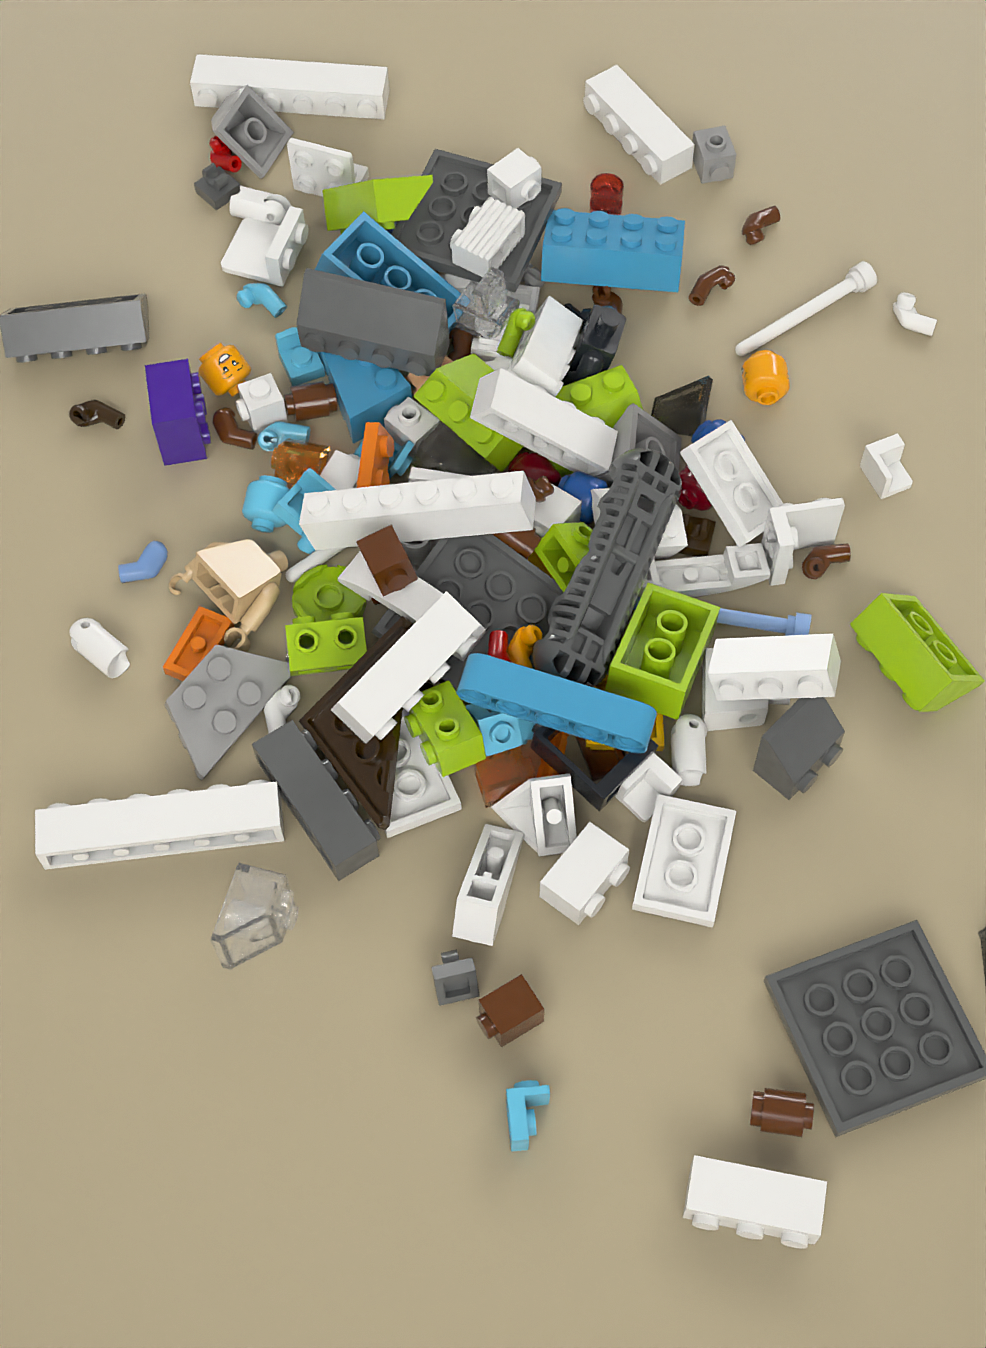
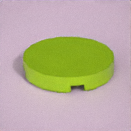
(321, 595)

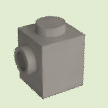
(713, 154)

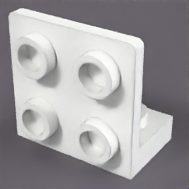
(322, 167)
(798, 527)

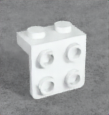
(266, 249)

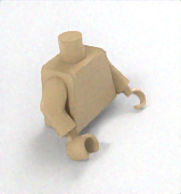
(239, 581)

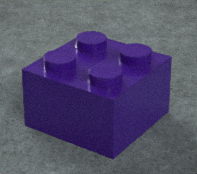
(177, 411)

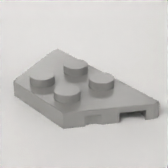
(222, 701)

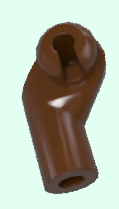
(759, 220)
(461, 343)

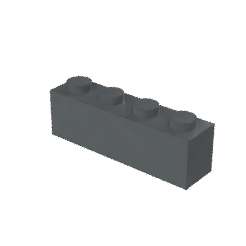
(317, 800)

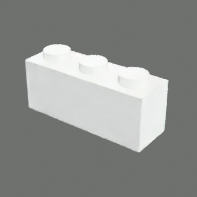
(775, 667)
(755, 1201)

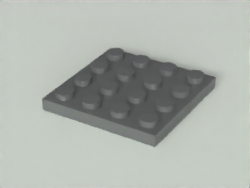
(447, 205)
(490, 584)
(877, 1027)

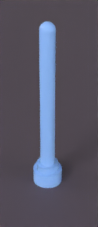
(792, 626)

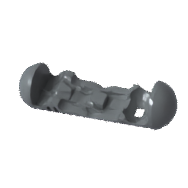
(606, 583)

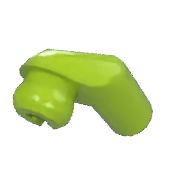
(518, 322)

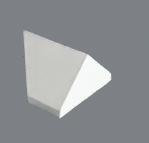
(543, 812)

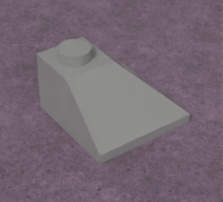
(251, 129)
(641, 430)

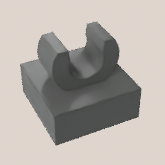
(216, 186)
(455, 979)

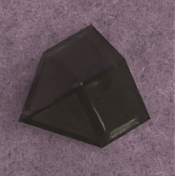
(684, 407)

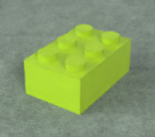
(662, 649)

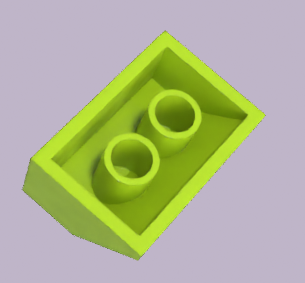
(381, 199)
(601, 396)
(450, 397)
(915, 652)

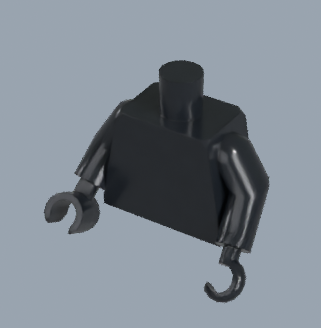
(597, 341)

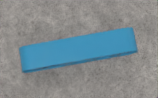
(557, 703)

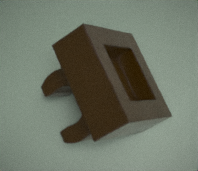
(698, 534)

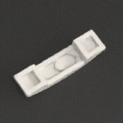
(711, 574)
(408, 602)

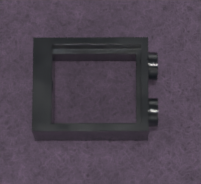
(596, 794)

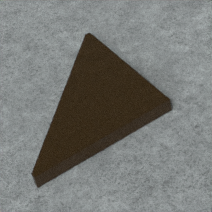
(363, 766)

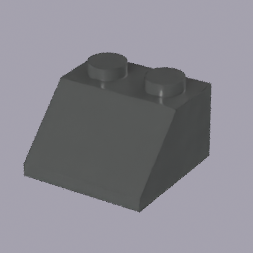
(799, 746)

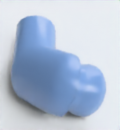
(148, 564)

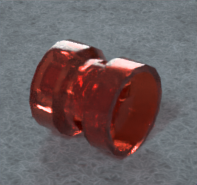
(606, 194)

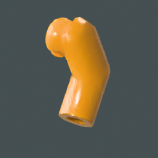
(522, 645)

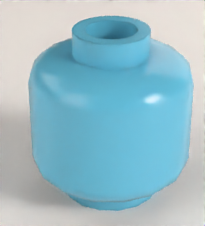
(261, 499)

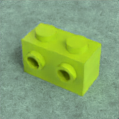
(563, 550)
(325, 644)
(446, 730)

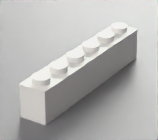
(294, 85)
(420, 509)
(158, 824)

